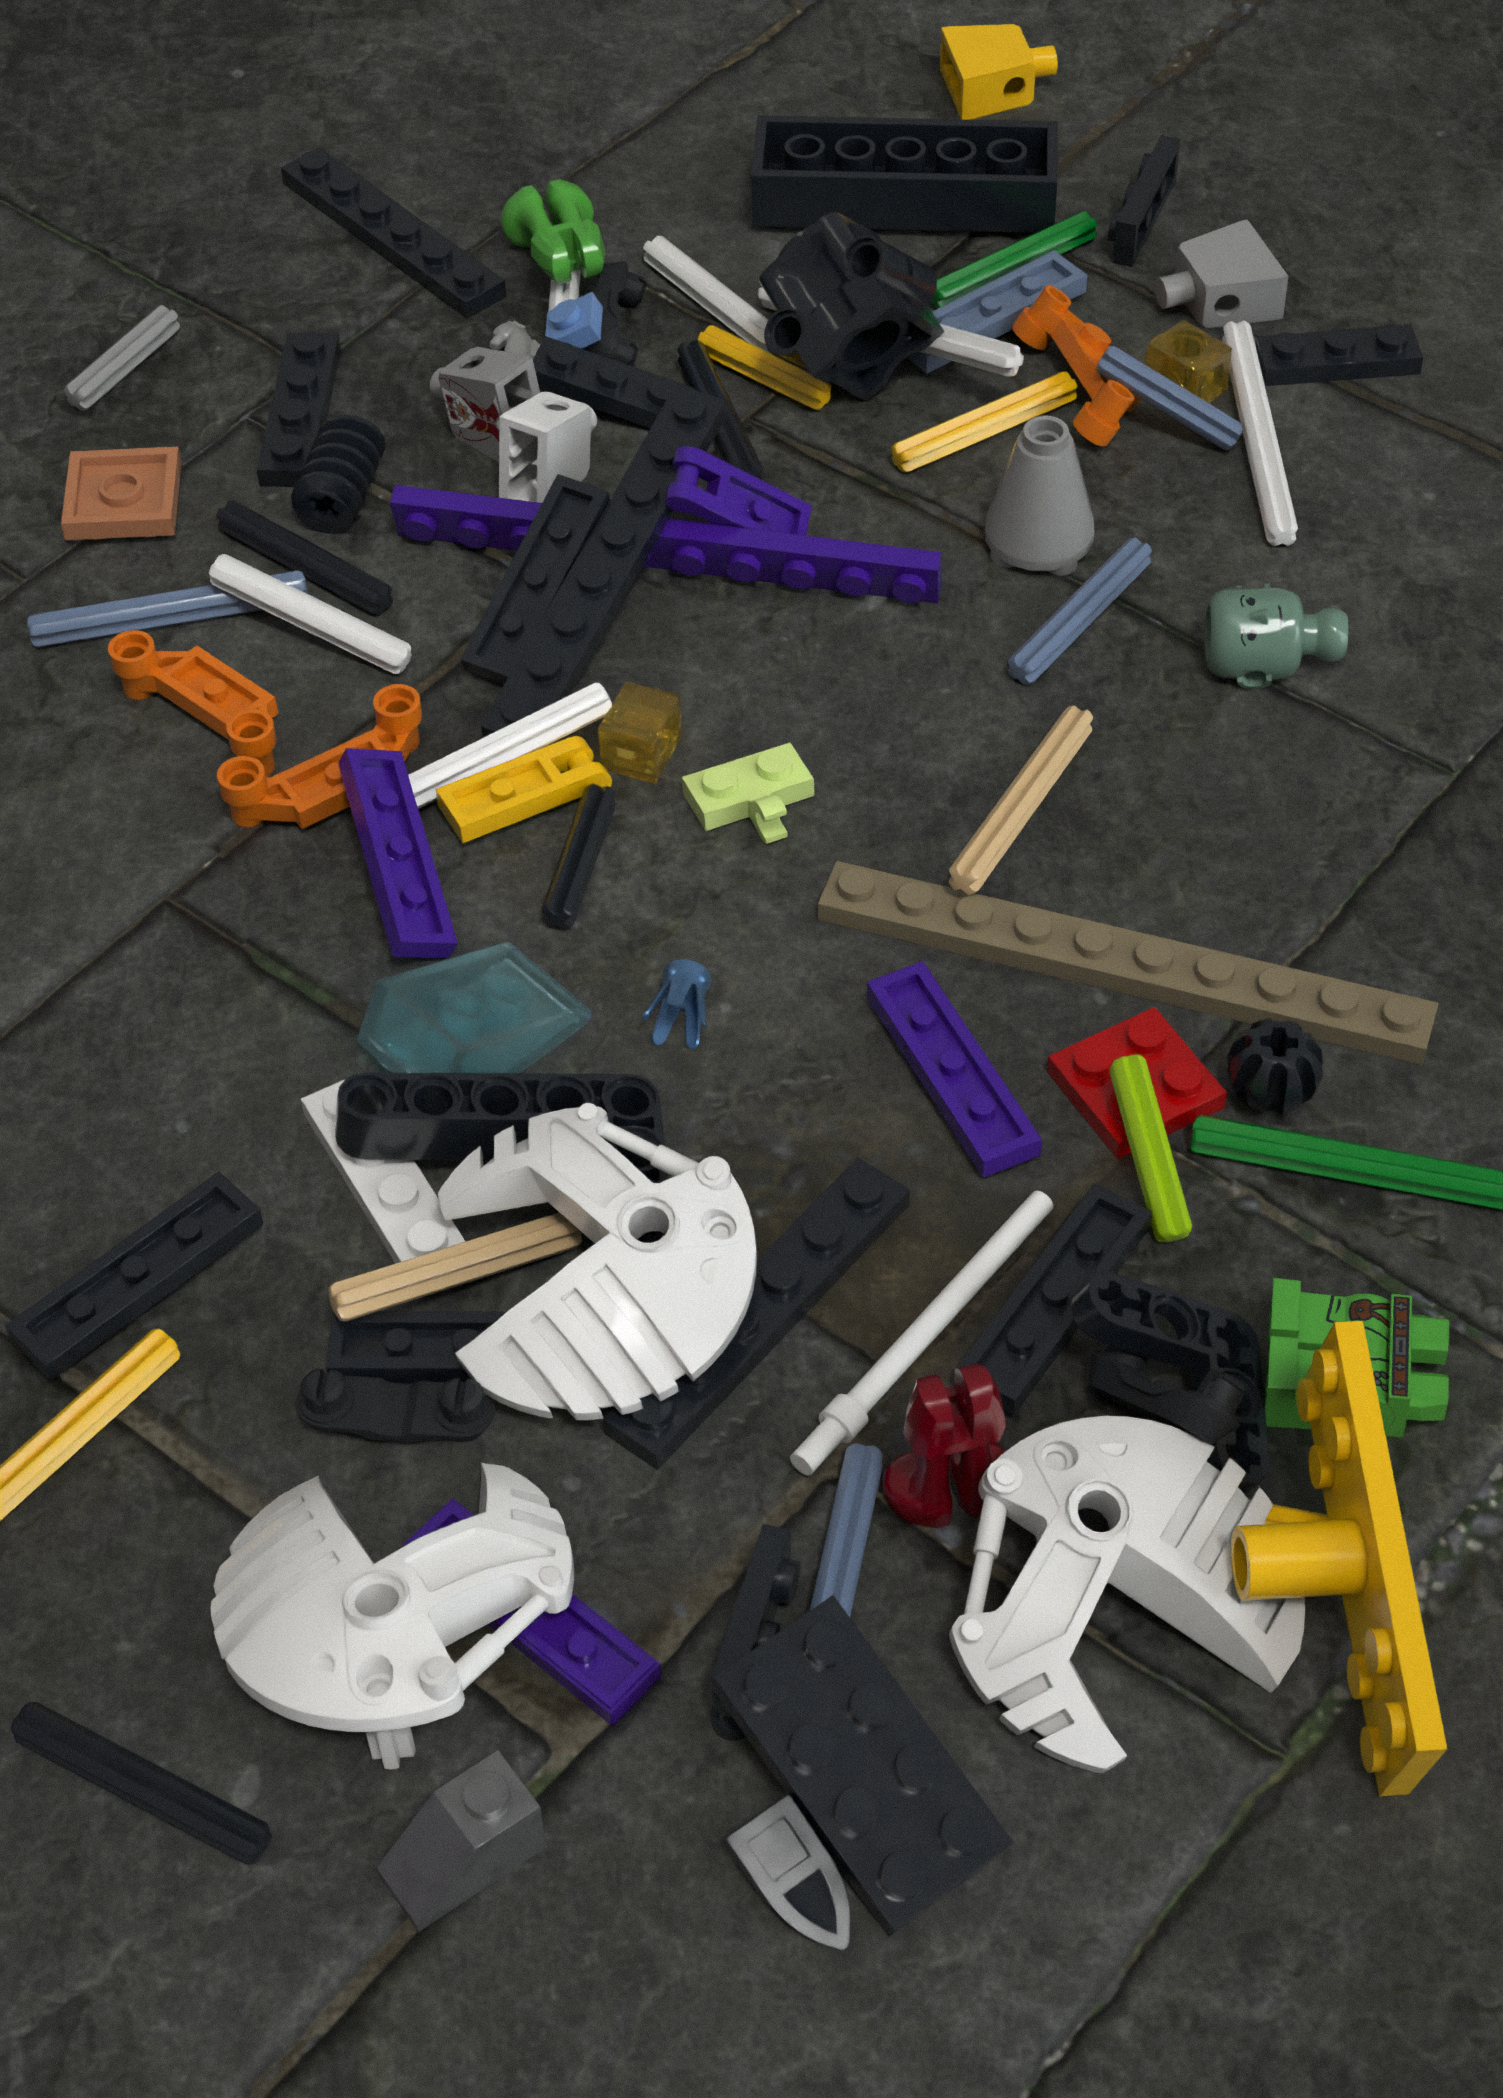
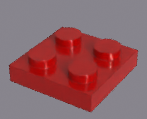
(1178, 1077)

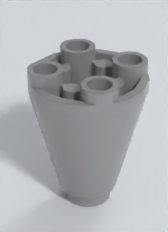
(1041, 503)

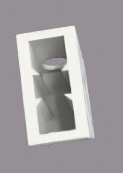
(543, 440)

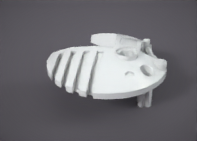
(624, 1310)
(1163, 1549)
(364, 1642)

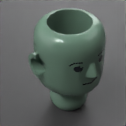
(1264, 632)

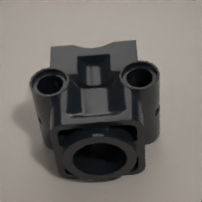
(848, 305)

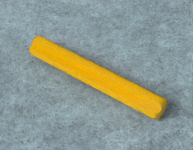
(983, 422)
(84, 1417)

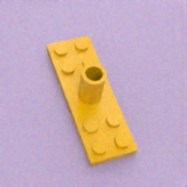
(1358, 1556)

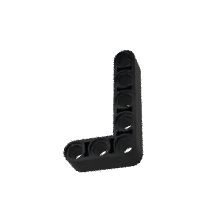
(458, 1112)

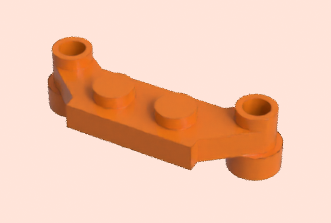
(1083, 348)
(201, 688)
(316, 785)

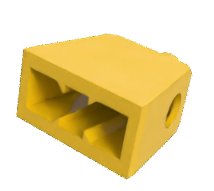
(991, 68)

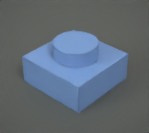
(576, 321)

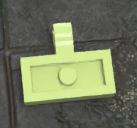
(751, 788)

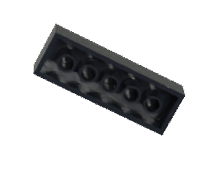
(906, 173)

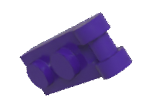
(732, 495)

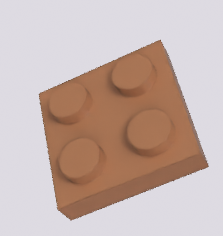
(121, 493)

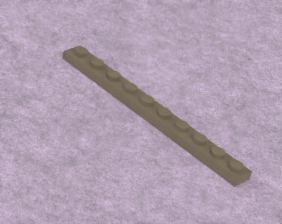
(1128, 961)

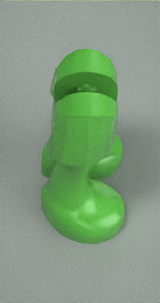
(560, 248)

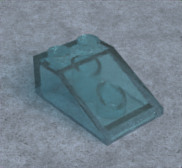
(470, 1015)

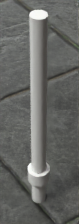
(848, 1413)

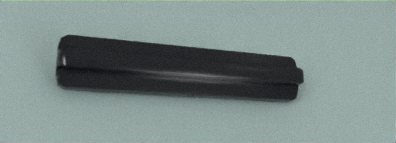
(578, 856)

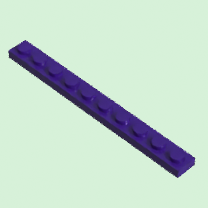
(691, 547)

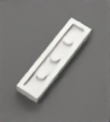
(388, 1191)

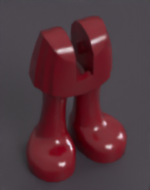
(942, 1423)

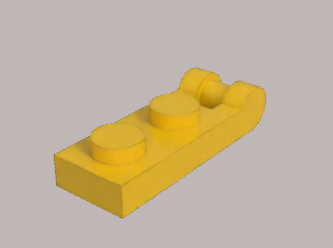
(520, 788)

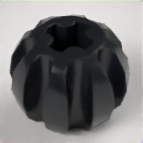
(1275, 1066)

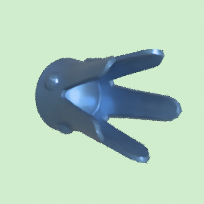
(685, 989)

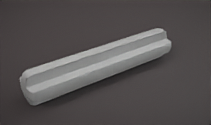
(122, 358)

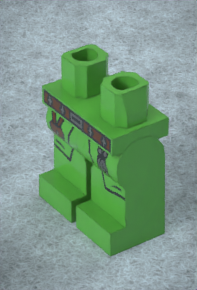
(1394, 1340)

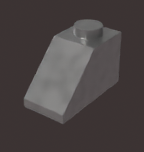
(463, 1841)

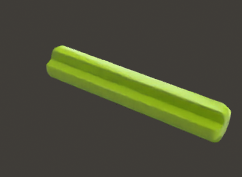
(1150, 1148)

